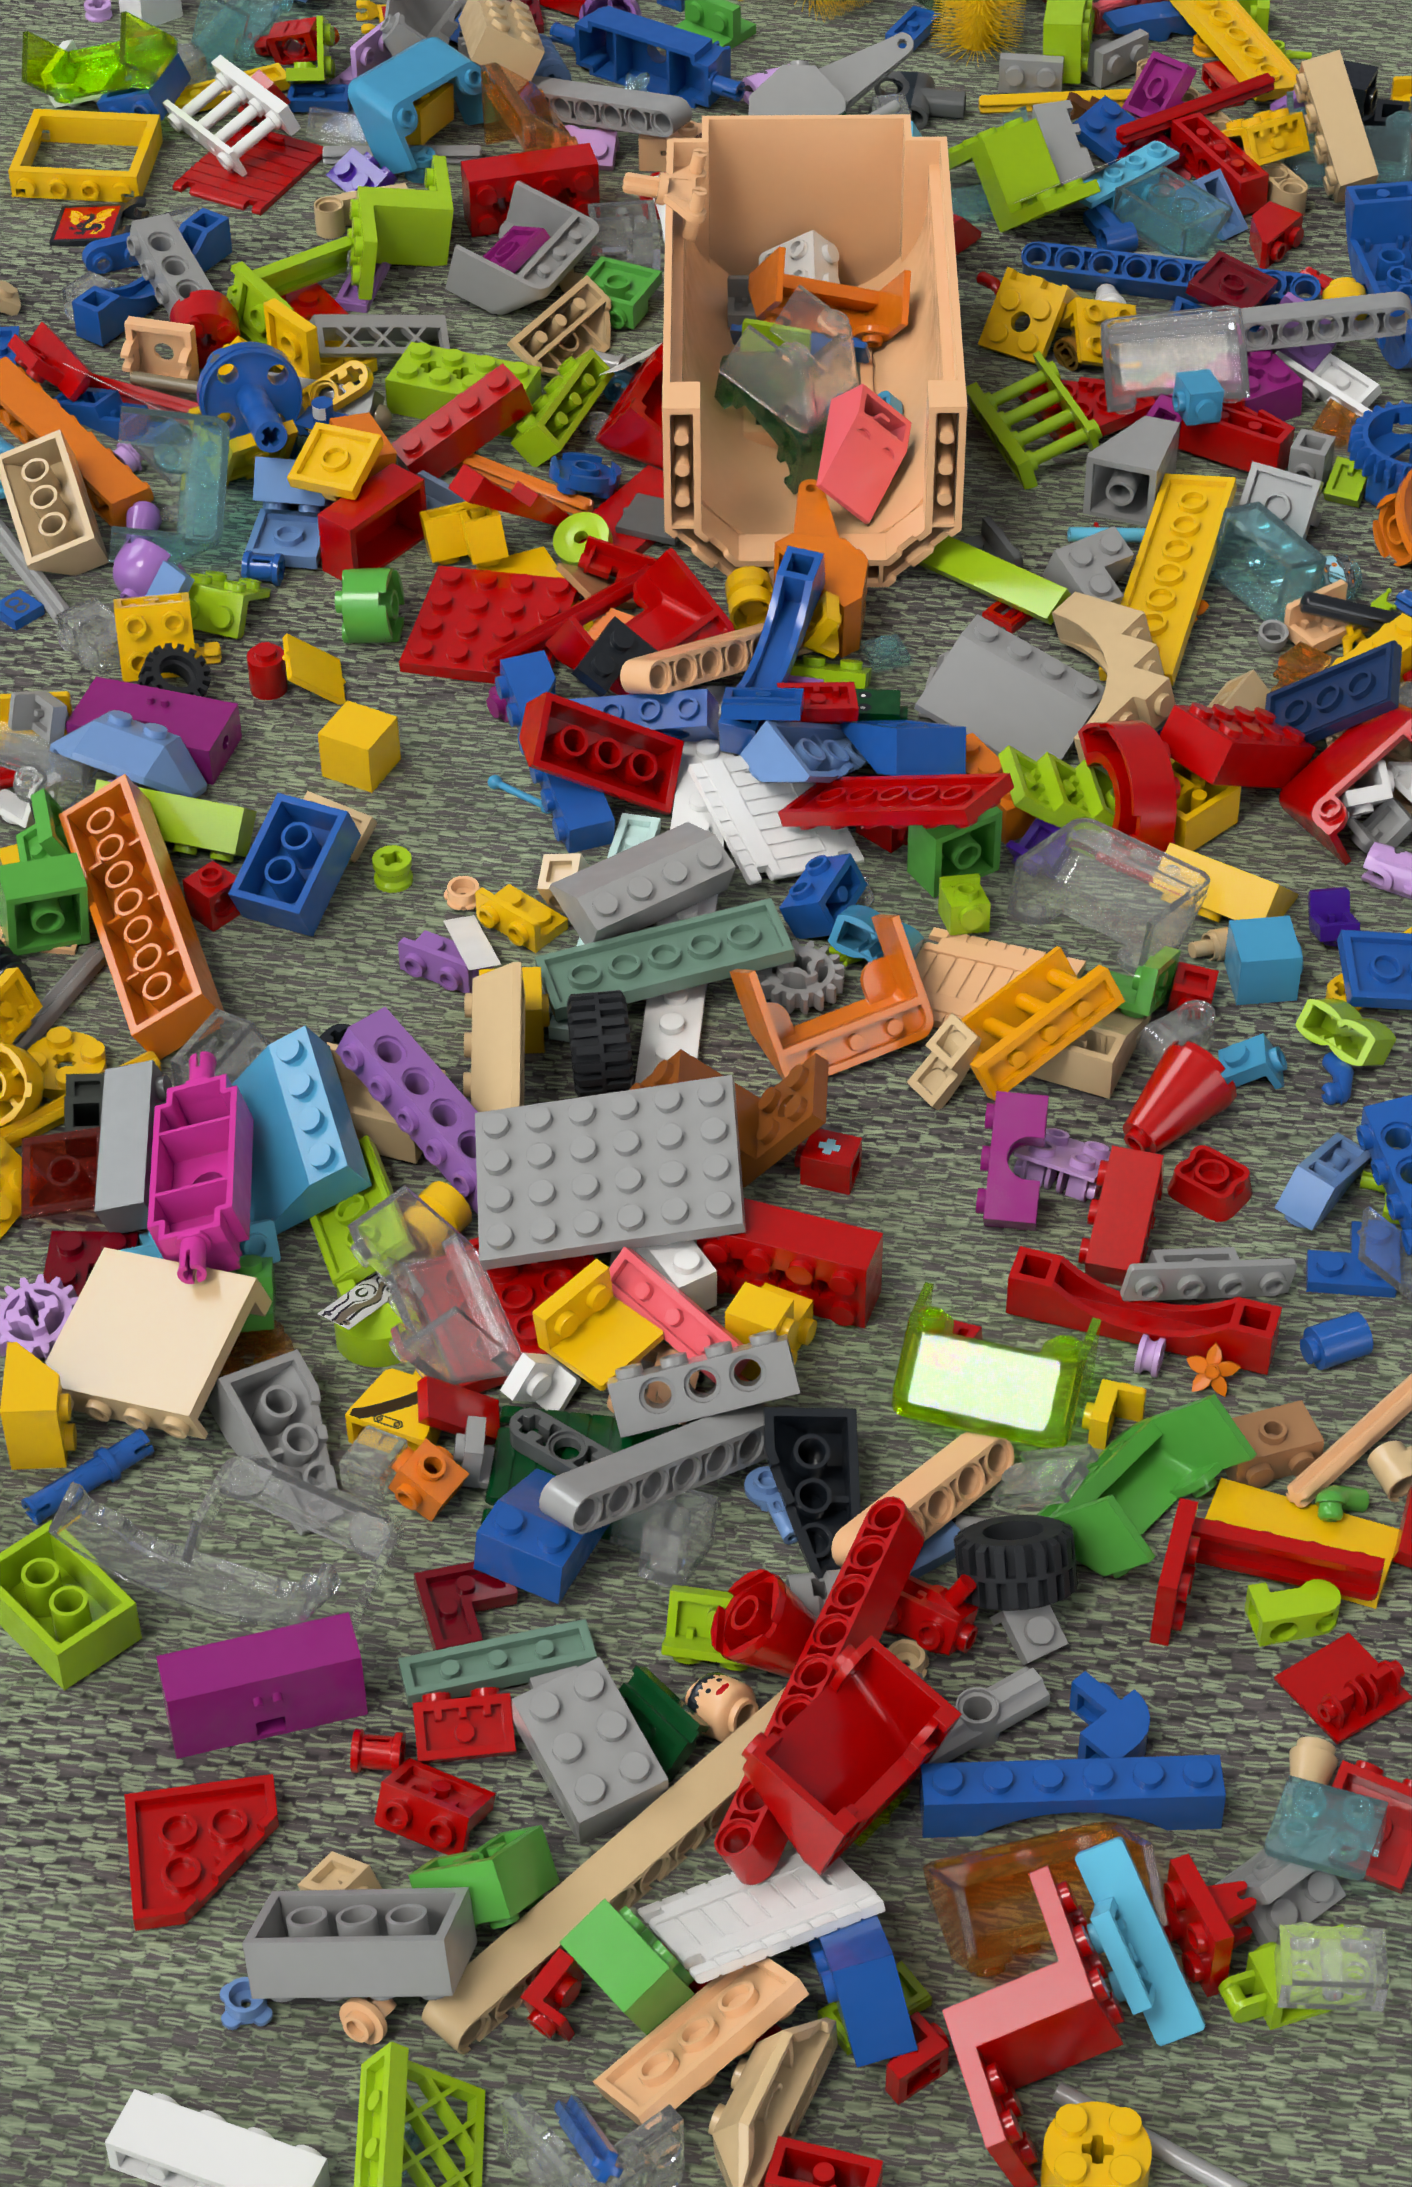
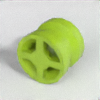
(392, 869)

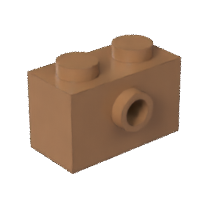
(1283, 1441)

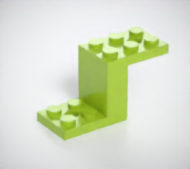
(1016, 165)
(400, 226)

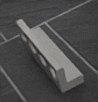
(377, 328)

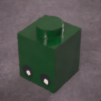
(880, 705)

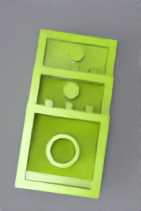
(1057, 790)

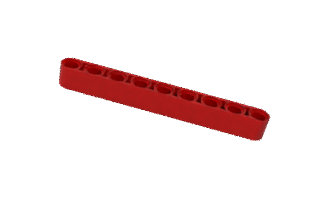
(854, 1610)

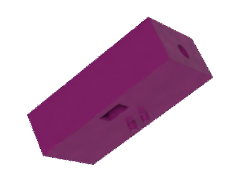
(205, 724)
(262, 1685)

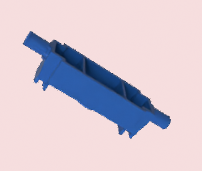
(623, 43)

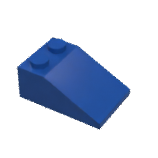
(909, 746)
(529, 1547)

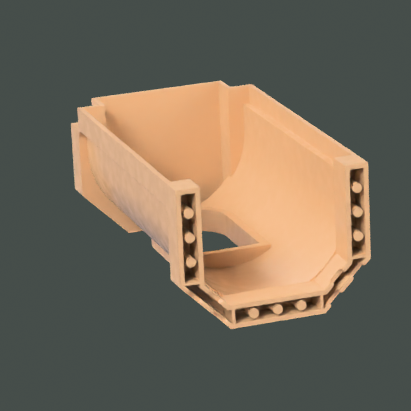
(886, 212)

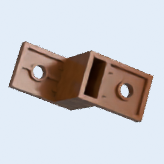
(767, 1124)

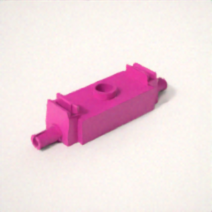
(201, 1173)

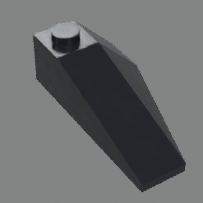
(815, 1473)

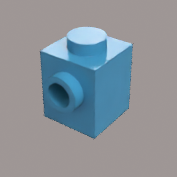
(1198, 397)

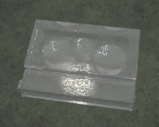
(1044, 1477)

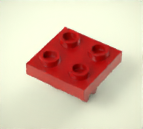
(1204, 1922)

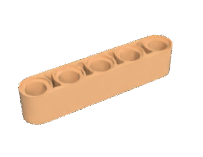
(941, 1486)

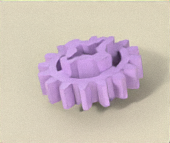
(17, 1313)

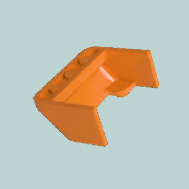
(871, 313)
(886, 1020)

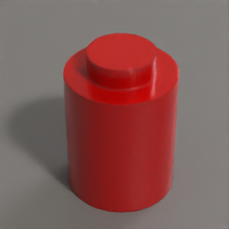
(267, 671)

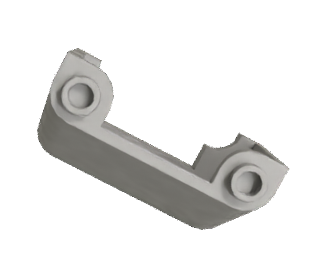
(415, 20)

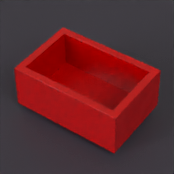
(375, 525)

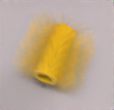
(977, 24)

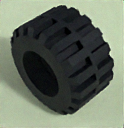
(600, 1043)
(1017, 1561)

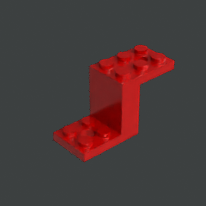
(1034, 2028)

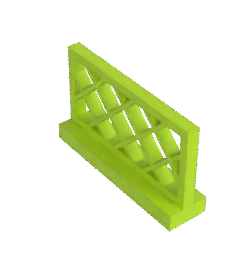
(387, 2107)

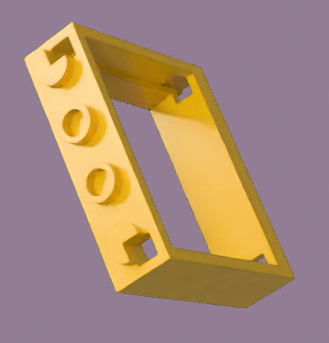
(86, 128)

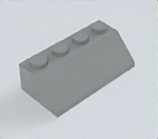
(645, 883)

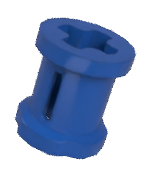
(263, 567)

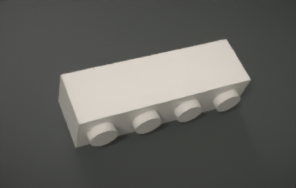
(200, 2149)

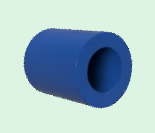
(1337, 1341)

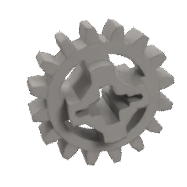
(806, 981)

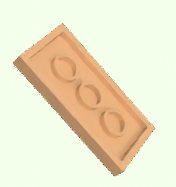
(700, 2039)

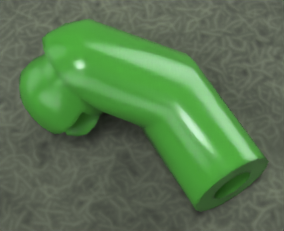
(1337, 1498)

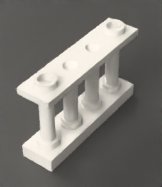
(243, 90)

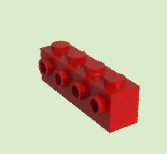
(464, 424)

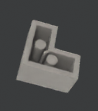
(1092, 565)

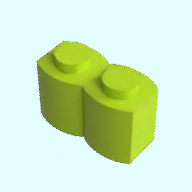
(1345, 1031)

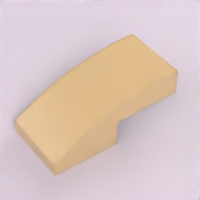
(948, 1063)

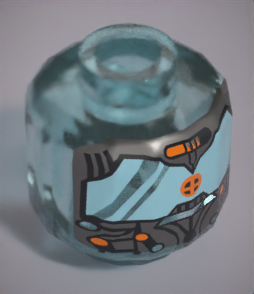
(1342, 567)

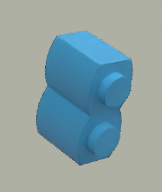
(857, 938)

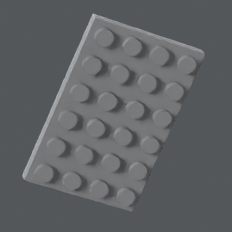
(608, 1172)

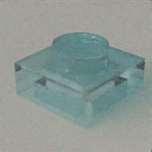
(885, 653)

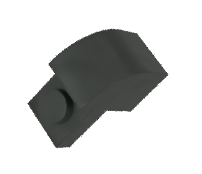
(83, 1101)

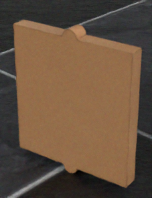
(588, 583)

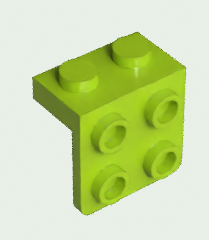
(222, 604)

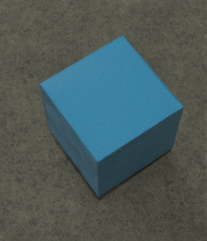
(1263, 960)

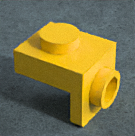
(1112, 1401)

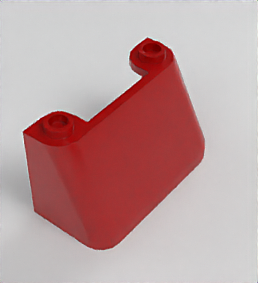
(636, 419)
(848, 1752)

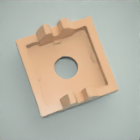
(140, 344)

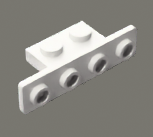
(1336, 381)

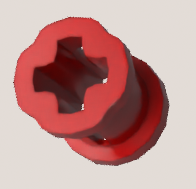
(376, 1751)

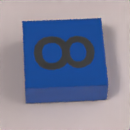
(20, 609)

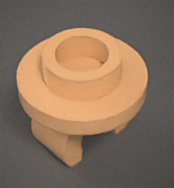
(365, 2018)

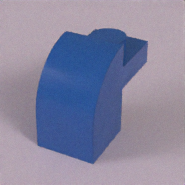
(1115, 1725)

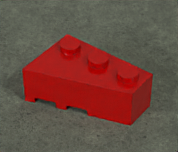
(1240, 438)
(1122, 1214)

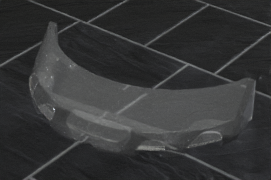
(203, 1585)

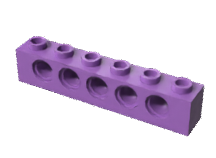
(415, 1096)

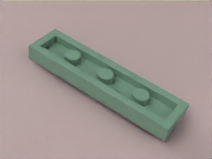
(496, 1661)

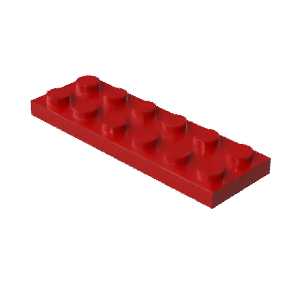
(897, 801)

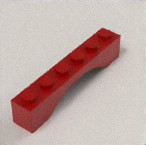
(1058, 1293)

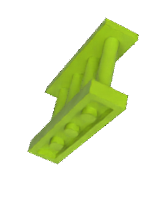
(1012, 444)

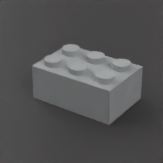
(589, 1750)

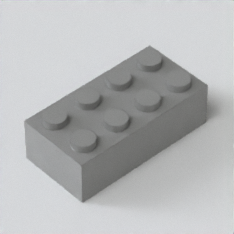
(360, 1944)

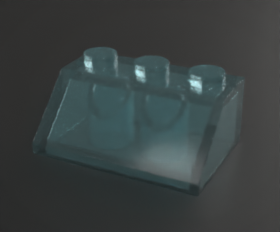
(1171, 212)

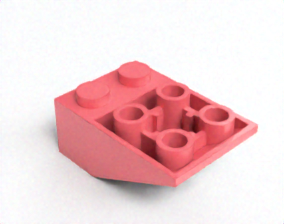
(861, 450)

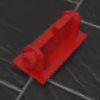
(608, 559)

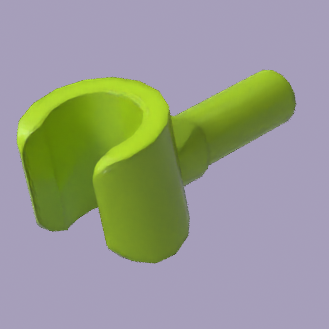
(1292, 54)

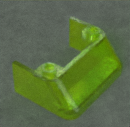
(115, 66)
(989, 1384)

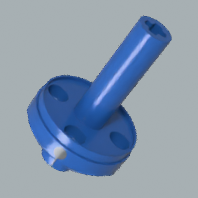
(251, 393)

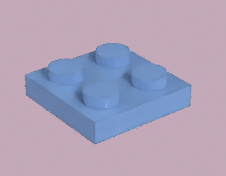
(288, 533)

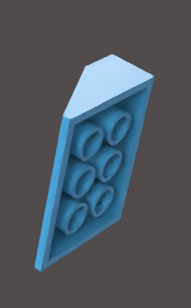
(302, 1132)

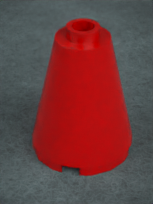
(1178, 1098)
(762, 1624)

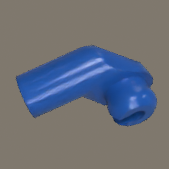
(1342, 1078)

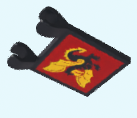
(86, 223)

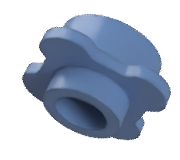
(233, 1996)

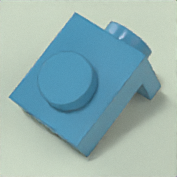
(1253, 1060)

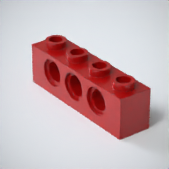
(1211, 150)

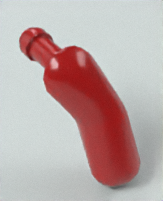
(988, 281)

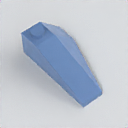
(801, 753)

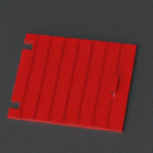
(271, 170)

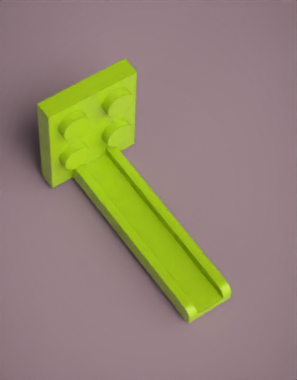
(279, 278)

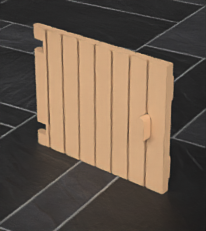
(970, 969)

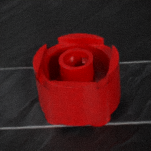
(213, 317)

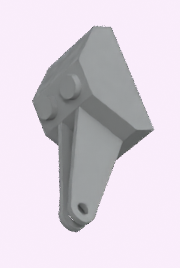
(830, 89)

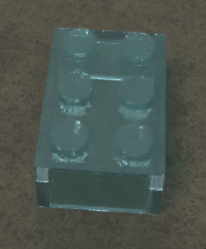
(1264, 560)

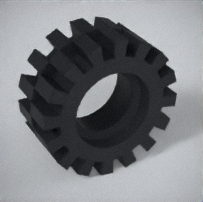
(177, 662)

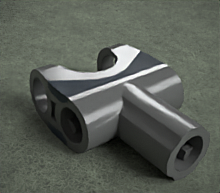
(924, 98)

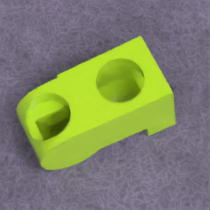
(1292, 1612)

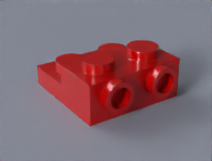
(1395, 1857)

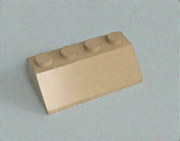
(51, 507)
(496, 1039)

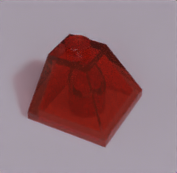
(59, 1173)

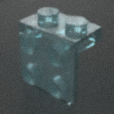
(1326, 1828)

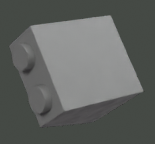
(1129, 470)

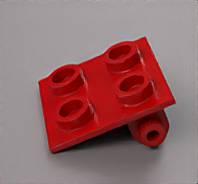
(1344, 1687)

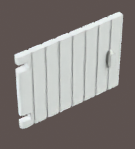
(751, 824)
(738, 1924)

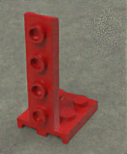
(1254, 1554)

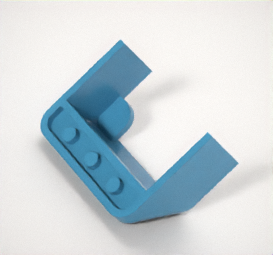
(387, 93)

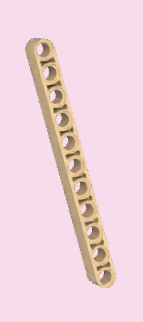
(618, 1872)

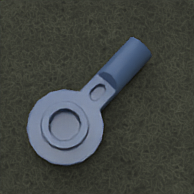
(763, 1492)

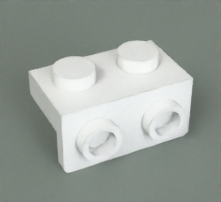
(1369, 791)

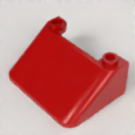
(673, 614)
(1315, 790)

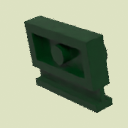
(663, 1719)

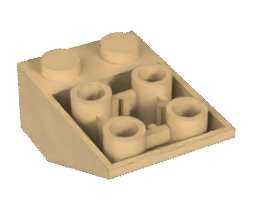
(1096, 1057)

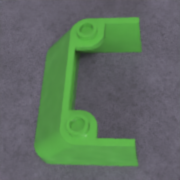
(1143, 1477)

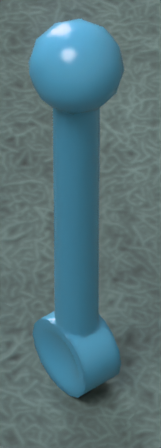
(496, 782)

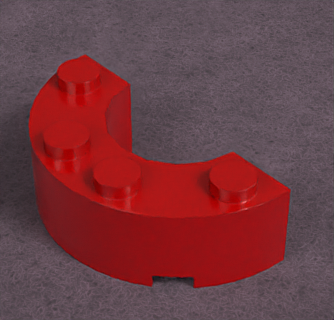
(1140, 778)

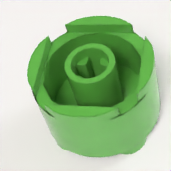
(370, 605)

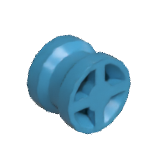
(423, 159)

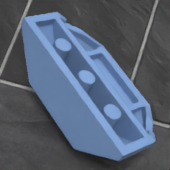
(137, 749)

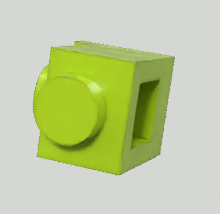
(963, 904)

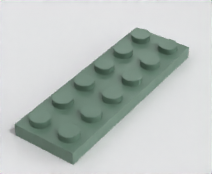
(669, 956)

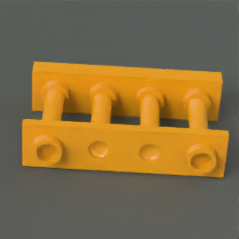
(1037, 1019)

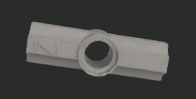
(999, 1709)

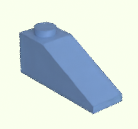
(1321, 1181)

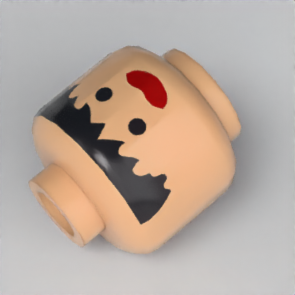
(721, 1703)

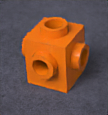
(426, 1479)

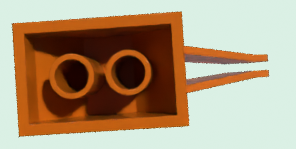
(844, 564)

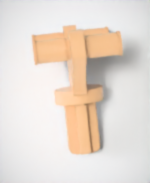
(678, 190)

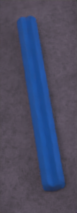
(588, 2139)

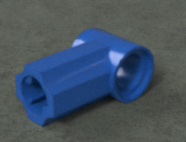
(1109, 229)

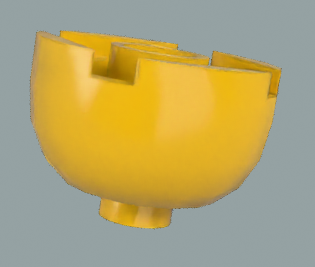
(19, 1084)

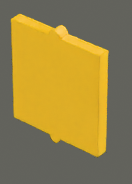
(313, 669)

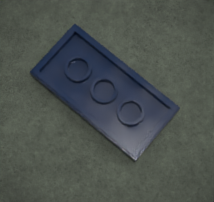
(1340, 694)

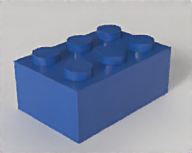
(295, 864)

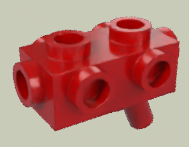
(936, 1615)

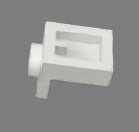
(542, 1381)

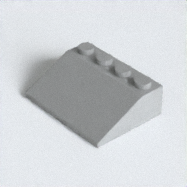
(1010, 693)

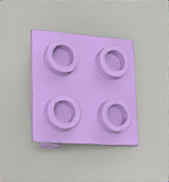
(1074, 1159)

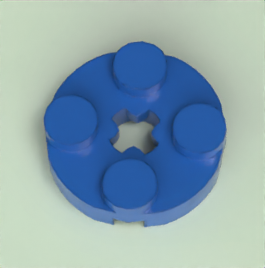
(584, 473)

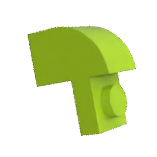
(369, 1339)

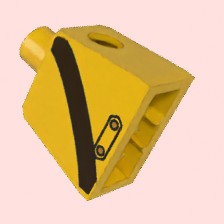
(392, 1407)

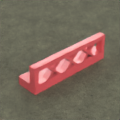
(666, 1306)

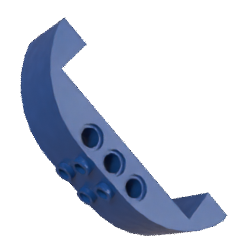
(1382, 251)

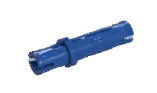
(104, 1466)

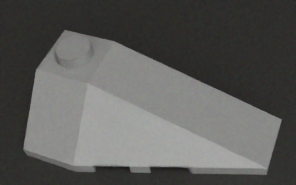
(275, 1414)

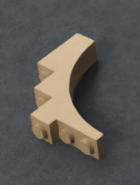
(1123, 648)

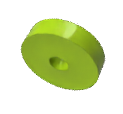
(573, 530)

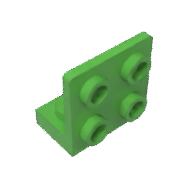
(1150, 984)

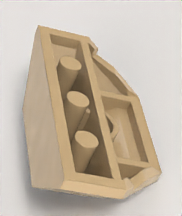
(566, 329)
(769, 2099)

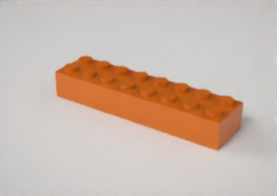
(141, 917)

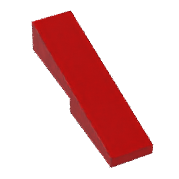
(520, 501)

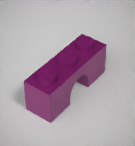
(1015, 1123)

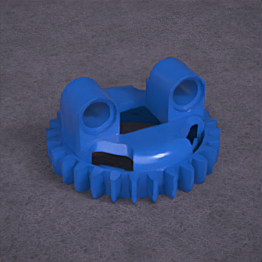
(1375, 447)

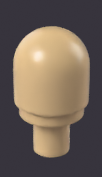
(1211, 943)

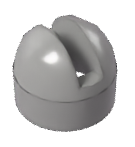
(1272, 635)

